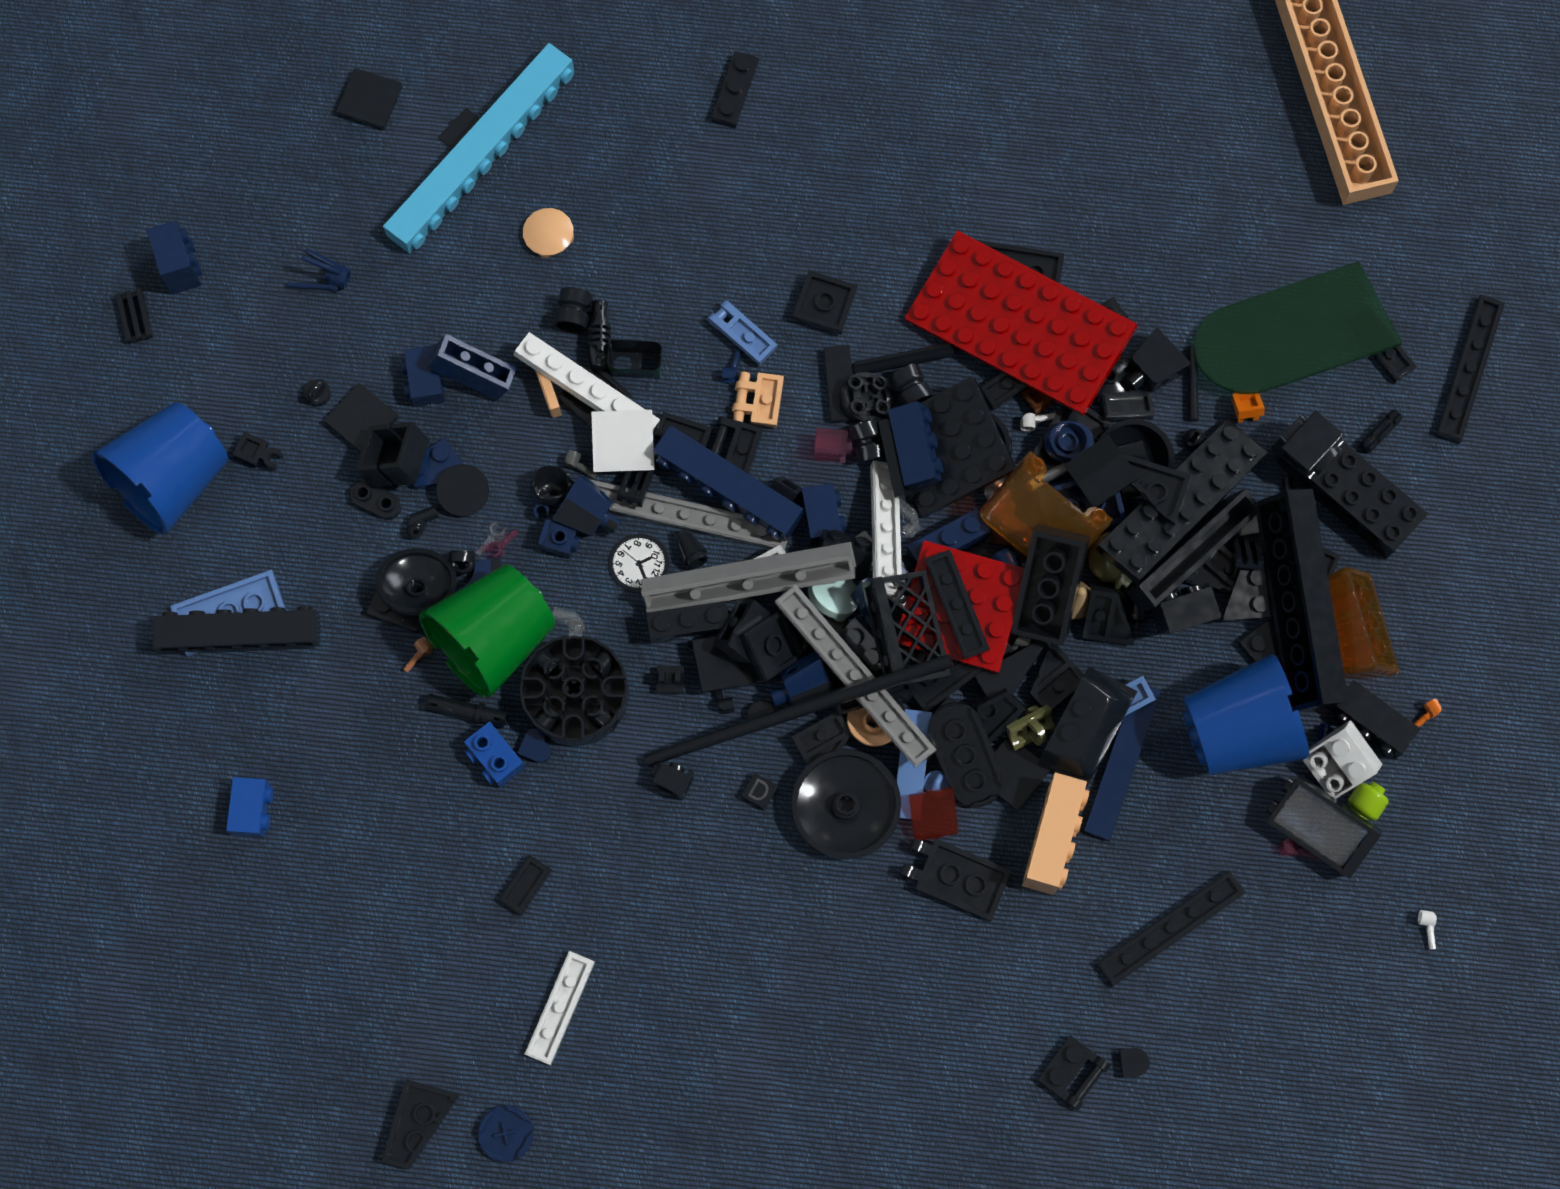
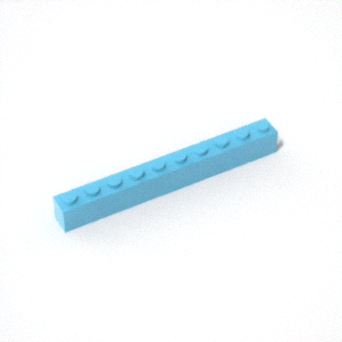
(479, 148)

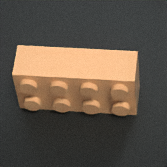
(1054, 834)

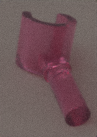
(502, 544)
(1289, 848)

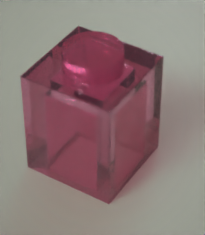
(832, 445)

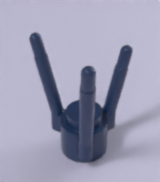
(336, 274)

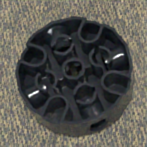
(576, 664)

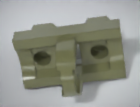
(1040, 723)

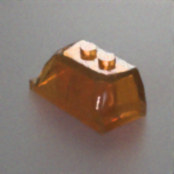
(1361, 624)

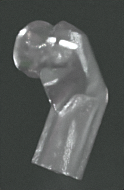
(913, 525)

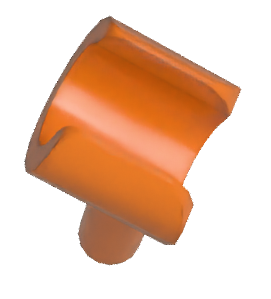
(1432, 708)

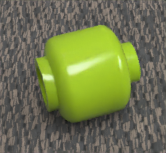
(1368, 801)

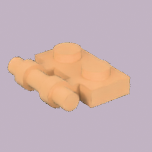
(766, 399)

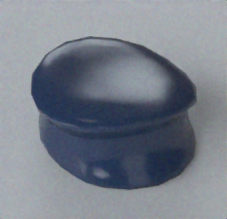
(1067, 440)

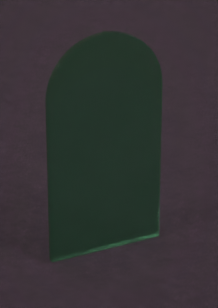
(1294, 332)

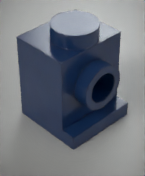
(560, 548)

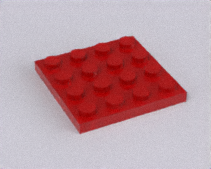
(994, 596)

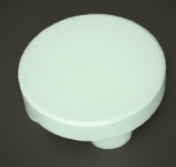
(834, 599)

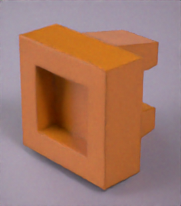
(1247, 406)

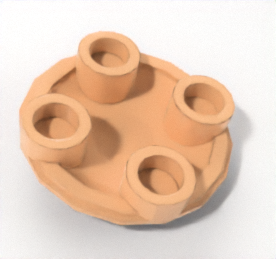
(548, 232)

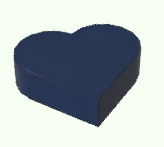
(535, 746)

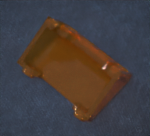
(1028, 500)

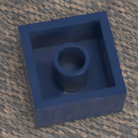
(175, 256)

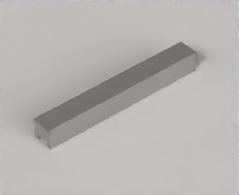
(750, 577)

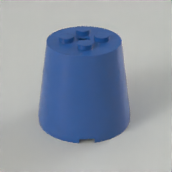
(162, 465)
(1245, 720)

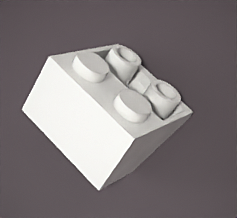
(1342, 760)

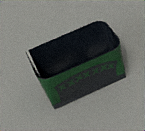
(630, 348)

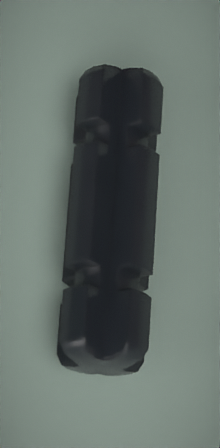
(1384, 427)

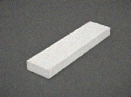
(559, 1008)

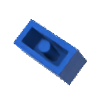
(249, 807)

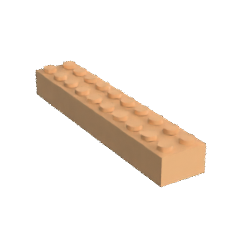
(1338, 99)

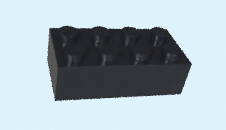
(1050, 584)

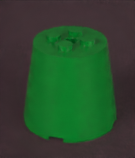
(489, 628)

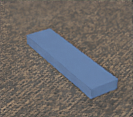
(911, 779)

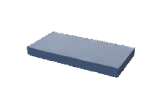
(254, 592)

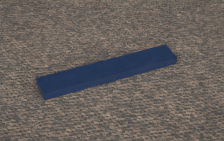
(1119, 770)

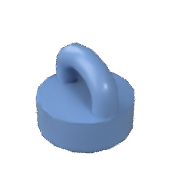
(935, 781)

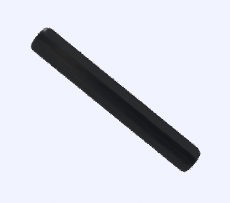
(904, 358)

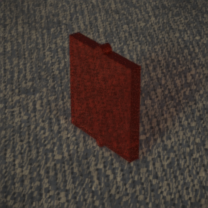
(933, 813)

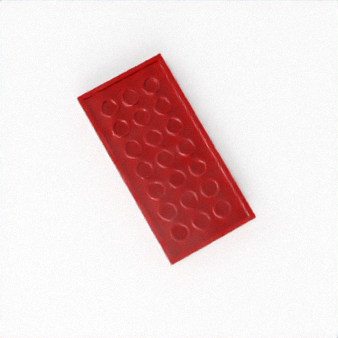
(1021, 322)

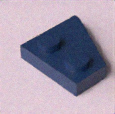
(436, 460)

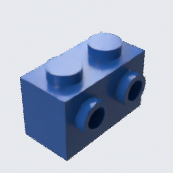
(494, 755)

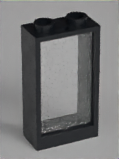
(1323, 825)

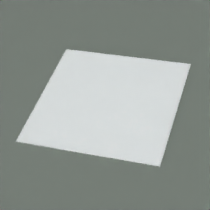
(622, 440)

